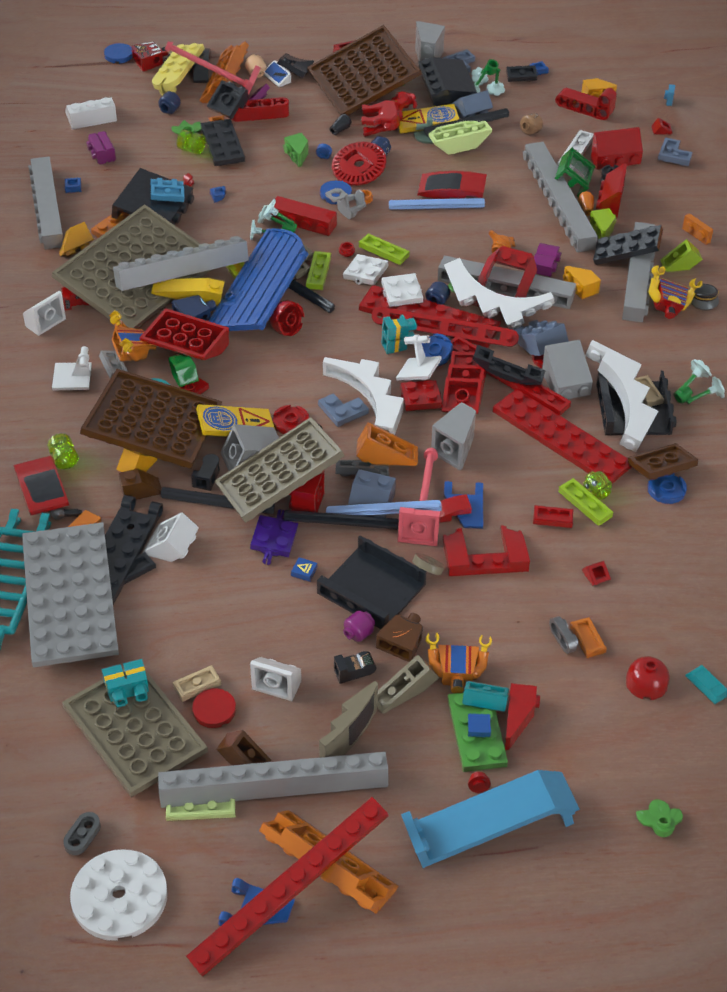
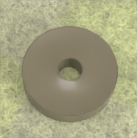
(428, 564)

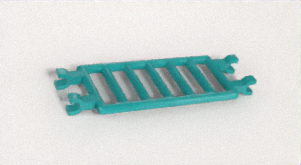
(10, 530)

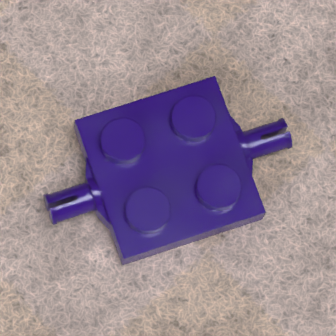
(274, 536)

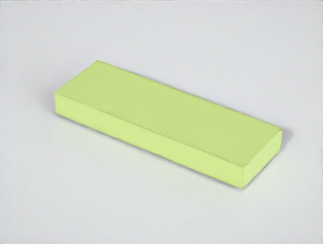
(201, 811)

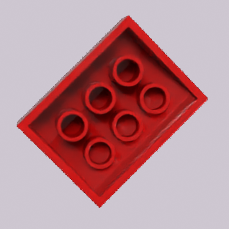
(187, 335)

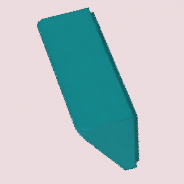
(485, 696)

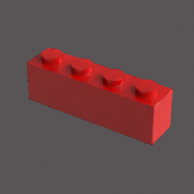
(307, 216)

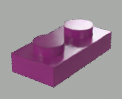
(260, 93)

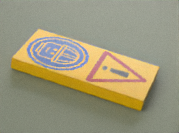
(440, 115)
(220, 419)

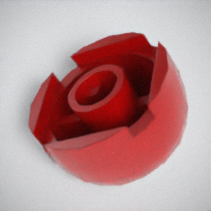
(287, 318)
(647, 678)

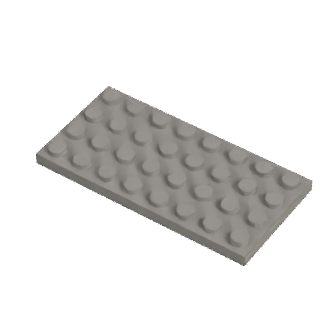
(69, 595)

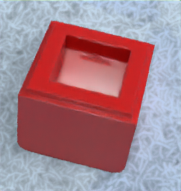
(661, 127)
(597, 573)

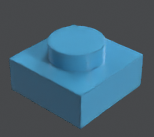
(669, 94)

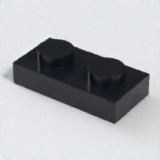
(521, 73)

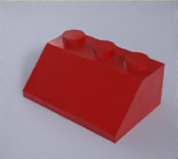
(617, 147)
(612, 190)

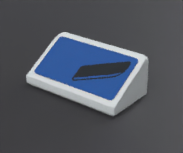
(278, 74)

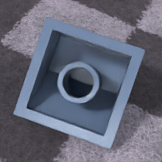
(473, 104)
(371, 489)

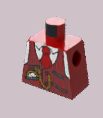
(148, 55)

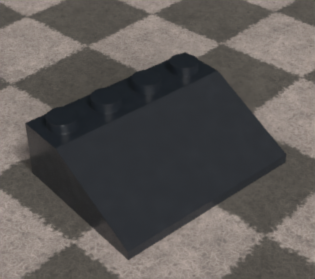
(446, 80)

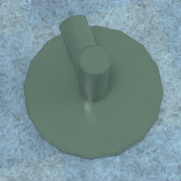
(420, 135)

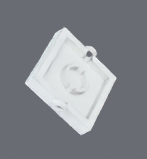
(365, 269)
(402, 290)

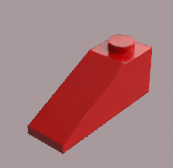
(520, 710)

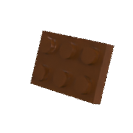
(663, 461)

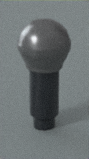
(60, 513)

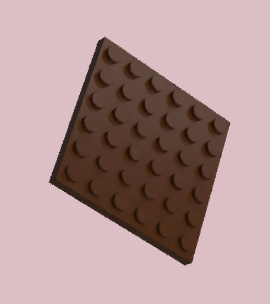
(364, 71)
(148, 418)

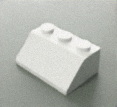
(91, 113)

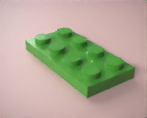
(476, 752)

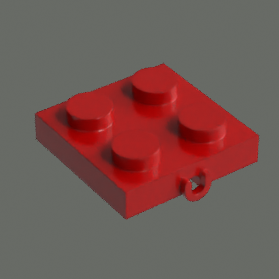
(421, 395)

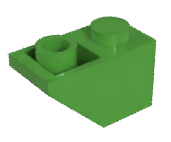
(297, 148)

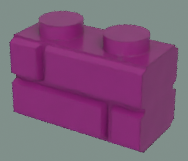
(101, 147)

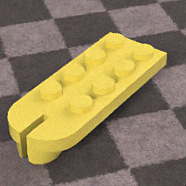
(175, 69)

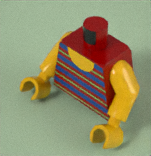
(669, 295)

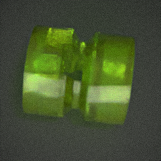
(191, 142)
(62, 451)

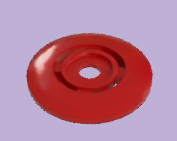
(345, 159)

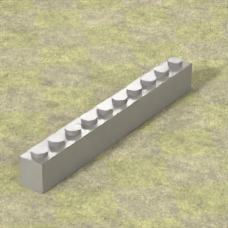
(560, 197)
(273, 779)

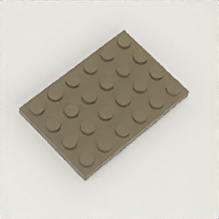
(279, 469)
(137, 737)

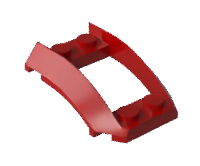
(515, 259)

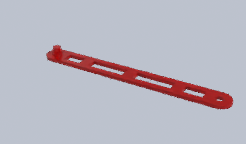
(507, 337)

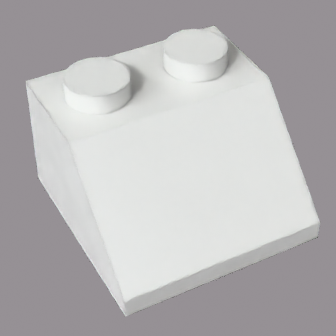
(45, 314)
(172, 538)
(275, 678)

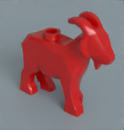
(386, 113)

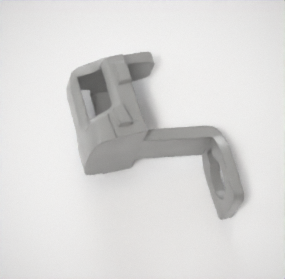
(343, 201)

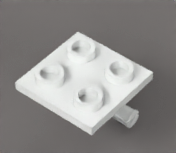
(421, 366)
(73, 375)

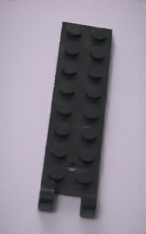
(126, 544)

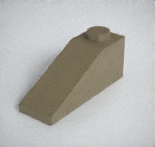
(406, 684)

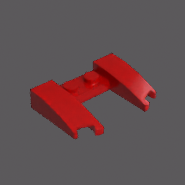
(512, 560)

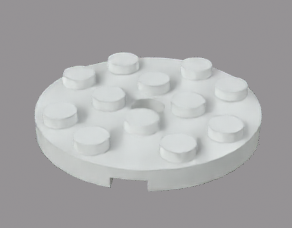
(125, 916)

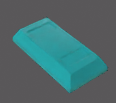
(707, 684)

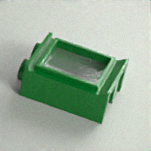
(577, 168)

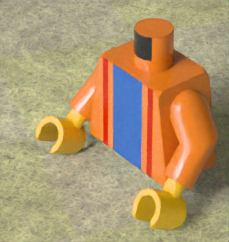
(127, 340)
(457, 663)

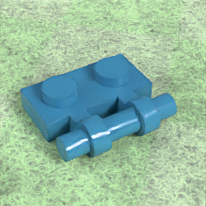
(167, 190)

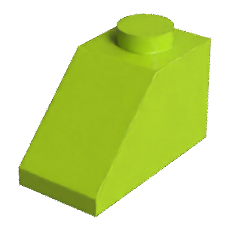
(602, 222)
(682, 257)

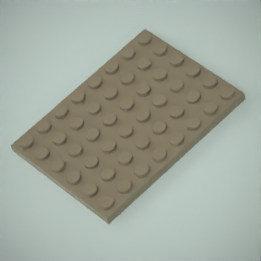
(137, 236)

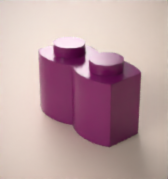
(547, 258)

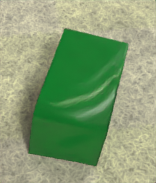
(183, 369)

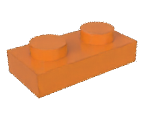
(697, 229)

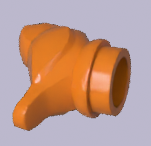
(501, 240)

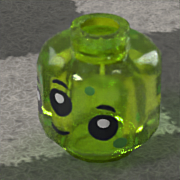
(598, 484)

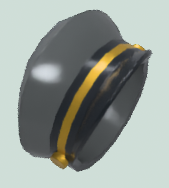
(706, 297)

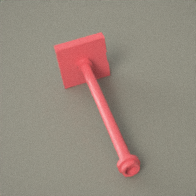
(247, 84)
(421, 525)

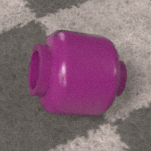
(358, 626)

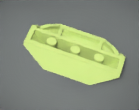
(460, 136)

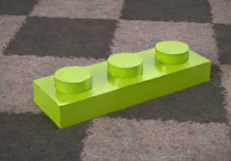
(384, 249)
(318, 270)
(585, 502)

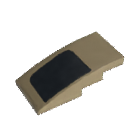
(351, 724)

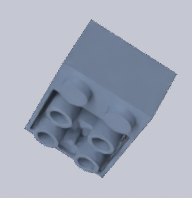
(539, 334)

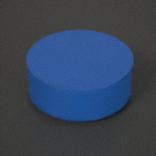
(324, 151)

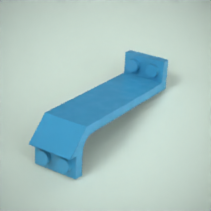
(490, 815)

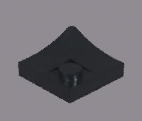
(295, 65)

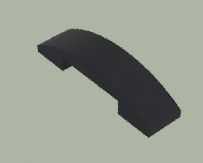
(200, 73)
(506, 370)

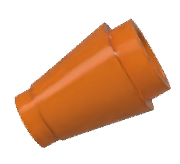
(586, 202)

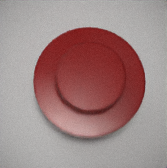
(346, 249)
(479, 782)

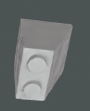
(429, 40)
(567, 369)
(454, 435)
(245, 442)

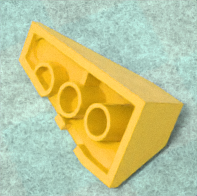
(182, 288)

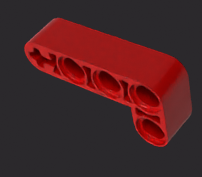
(586, 104)
(263, 109)

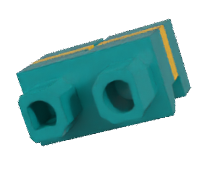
(394, 333)
(121, 688)

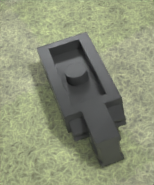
(349, 467)

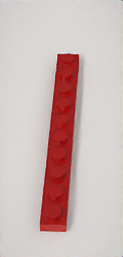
(286, 886)

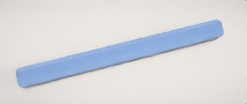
(436, 203)
(383, 508)

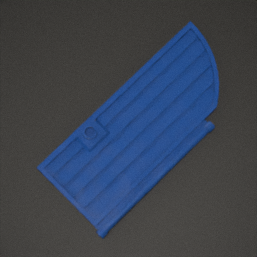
(261, 281)

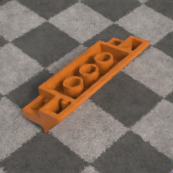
(229, 61)
(348, 873)

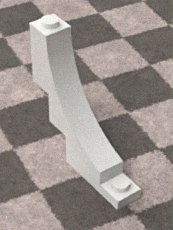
(621, 374)

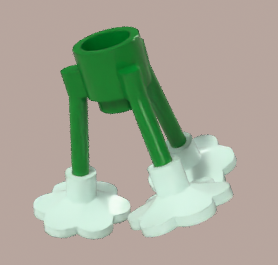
(479, 76)
(265, 214)
(701, 370)

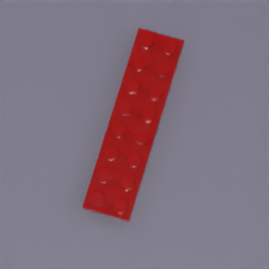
(375, 298)
(561, 435)

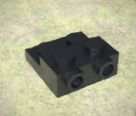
(228, 99)

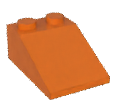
(385, 448)

